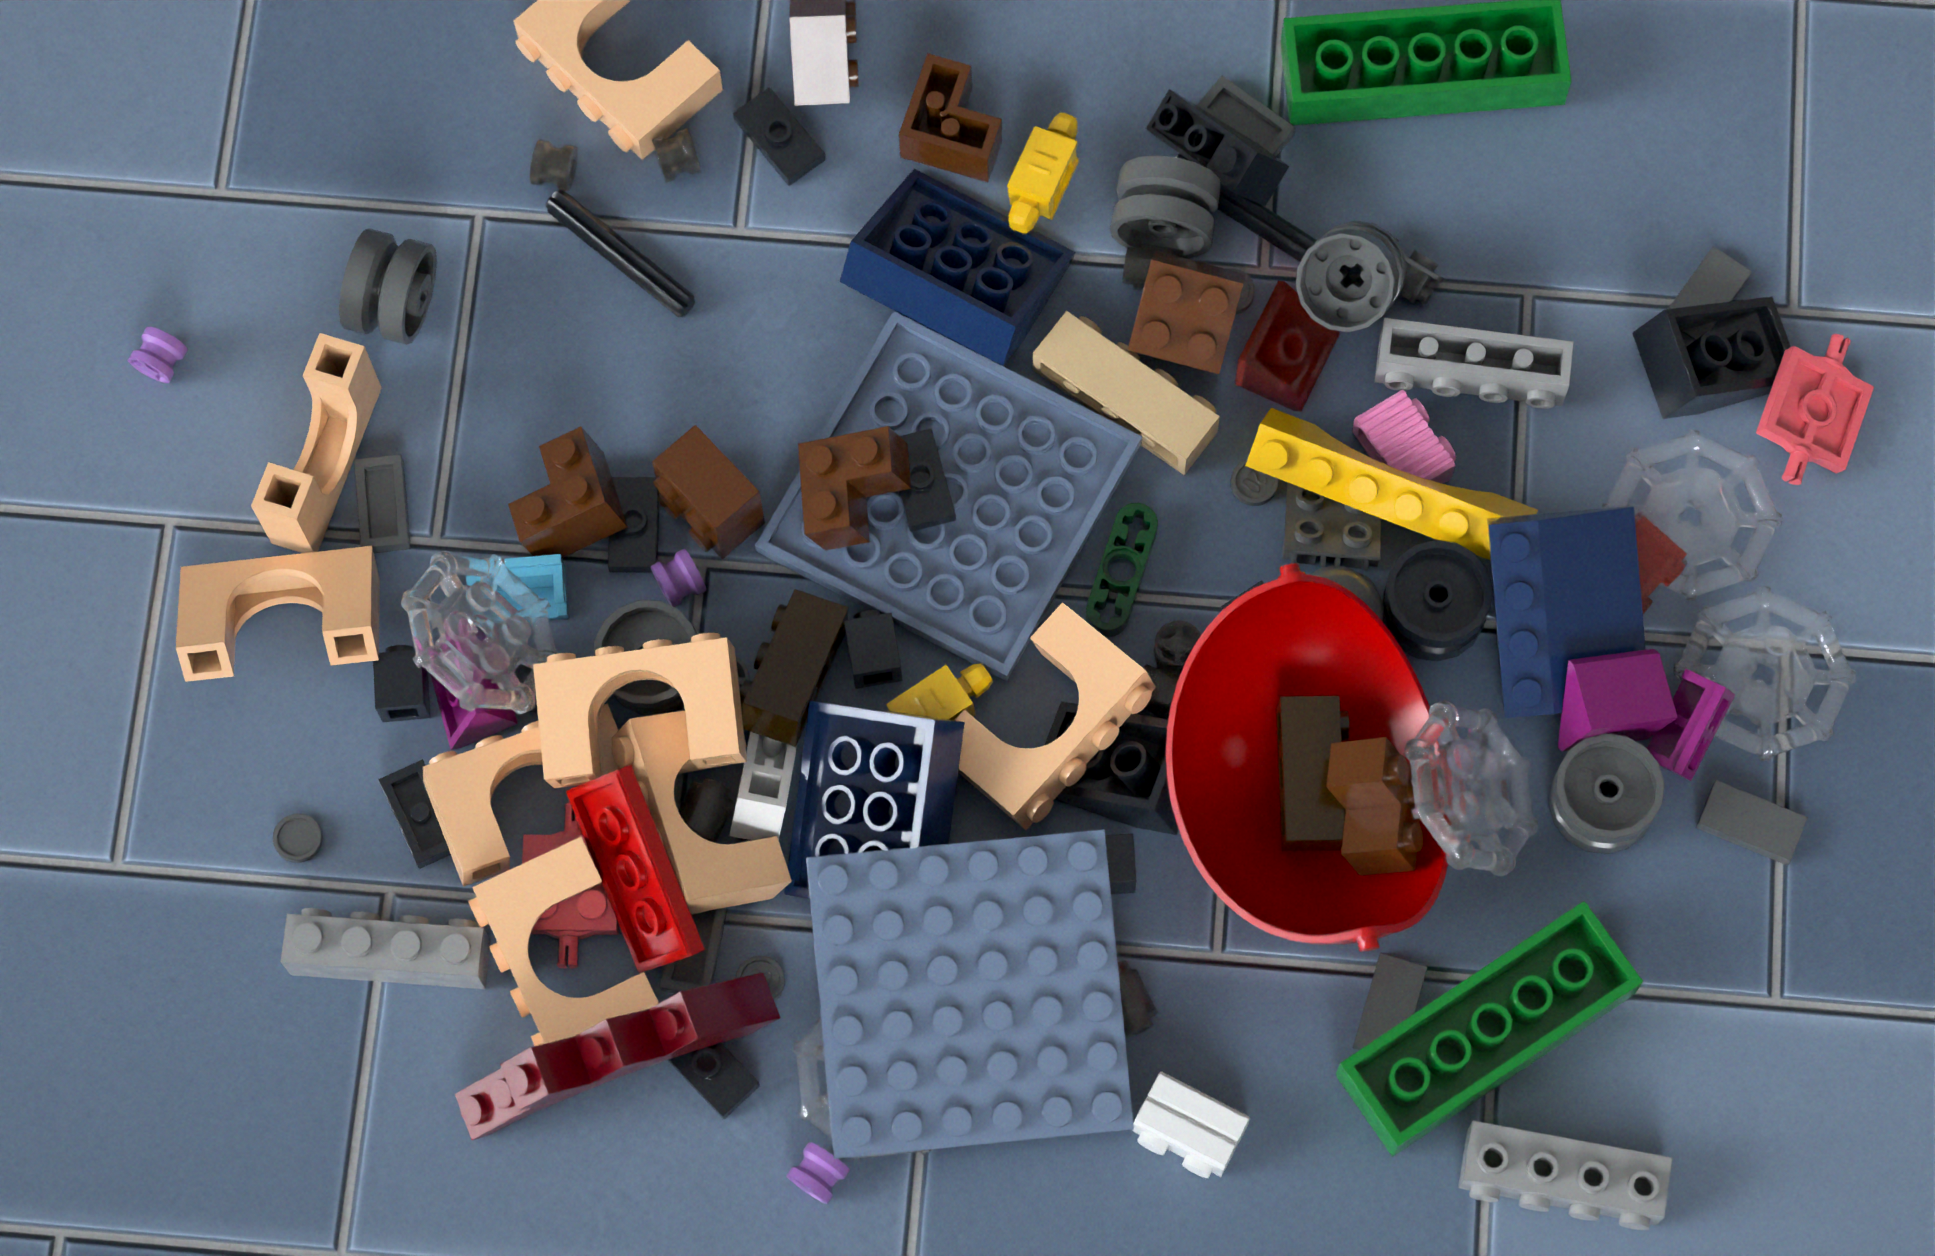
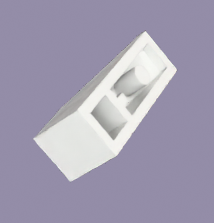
(763, 788)

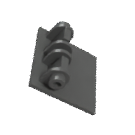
(1329, 529)

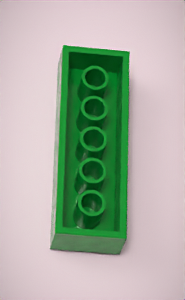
(1425, 61)
(1488, 1028)

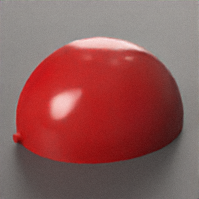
(1223, 758)

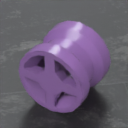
(157, 354)
(678, 578)
(818, 1172)

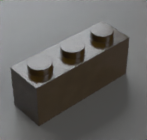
(792, 666)
(1308, 811)

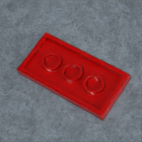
(635, 869)

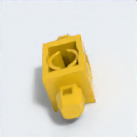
(1043, 173)
(944, 695)

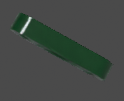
(1119, 534)

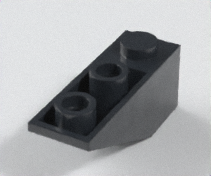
(1231, 156)

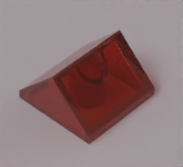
(1284, 351)

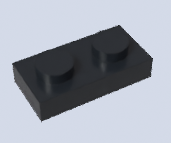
(415, 814)

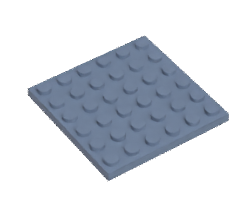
(1023, 485)
(969, 993)

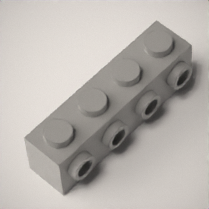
(1473, 363)
(386, 950)
(1565, 1174)

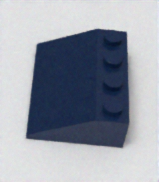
(955, 266)
(1561, 594)
(872, 784)

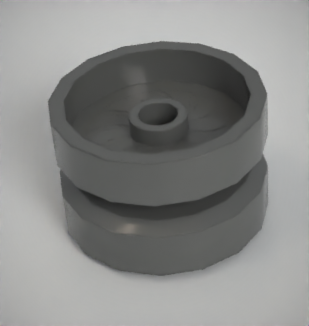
(1166, 204)
(387, 286)
(630, 628)
(1614, 766)

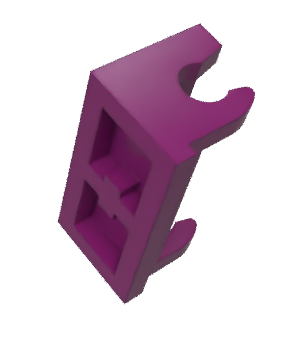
(1700, 711)

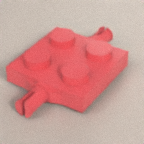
(1815, 409)
(577, 916)

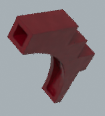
(614, 1049)

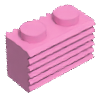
(1401, 438)

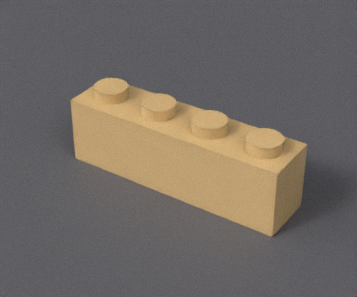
(1126, 391)

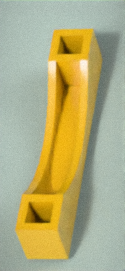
(1320, 463)

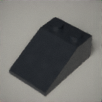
(1721, 366)
(1127, 777)

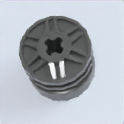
(1332, 295)

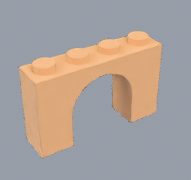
(631, 109)
(300, 502)
(224, 595)
(575, 690)
(1109, 690)
(463, 790)
(707, 872)
(512, 907)

